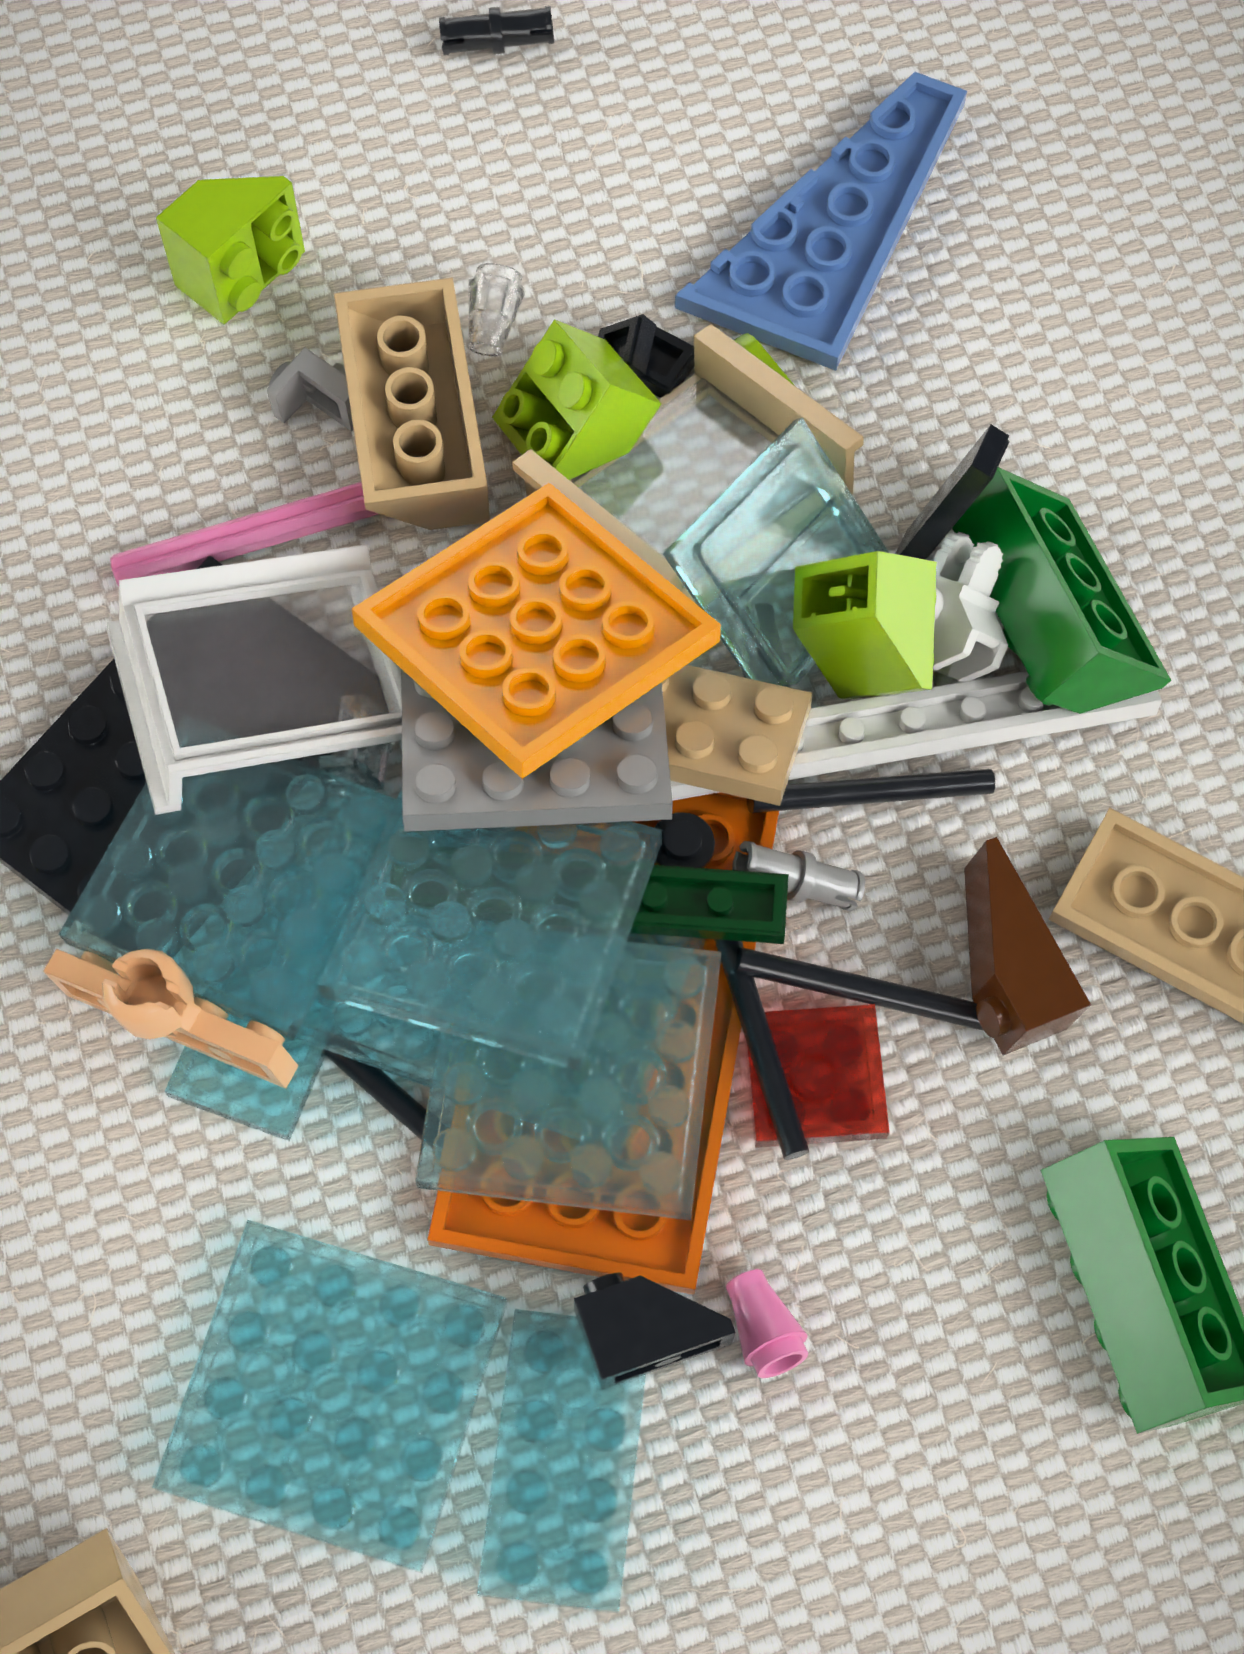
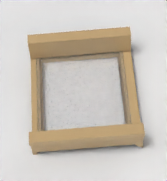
(695, 450)

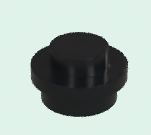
(685, 841)

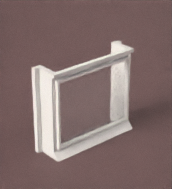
(251, 666)

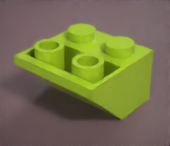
(231, 240)
(575, 402)
(868, 622)

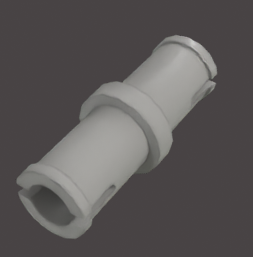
(806, 875)

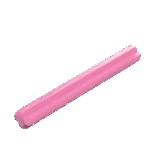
(244, 534)

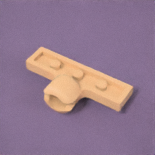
(157, 1001)

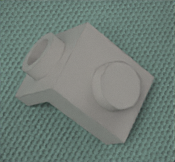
(310, 380)

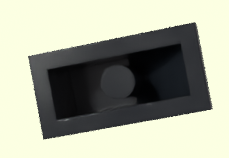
(644, 1327)

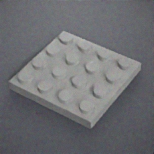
(602, 778)

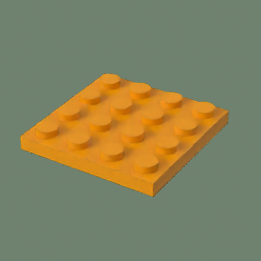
(536, 628)

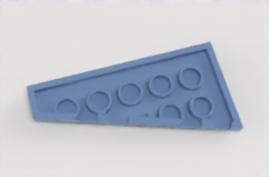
(827, 240)

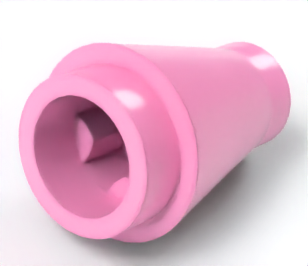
(765, 1326)

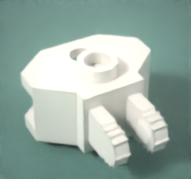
(965, 625)

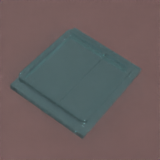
(746, 547)

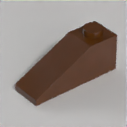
(1015, 964)

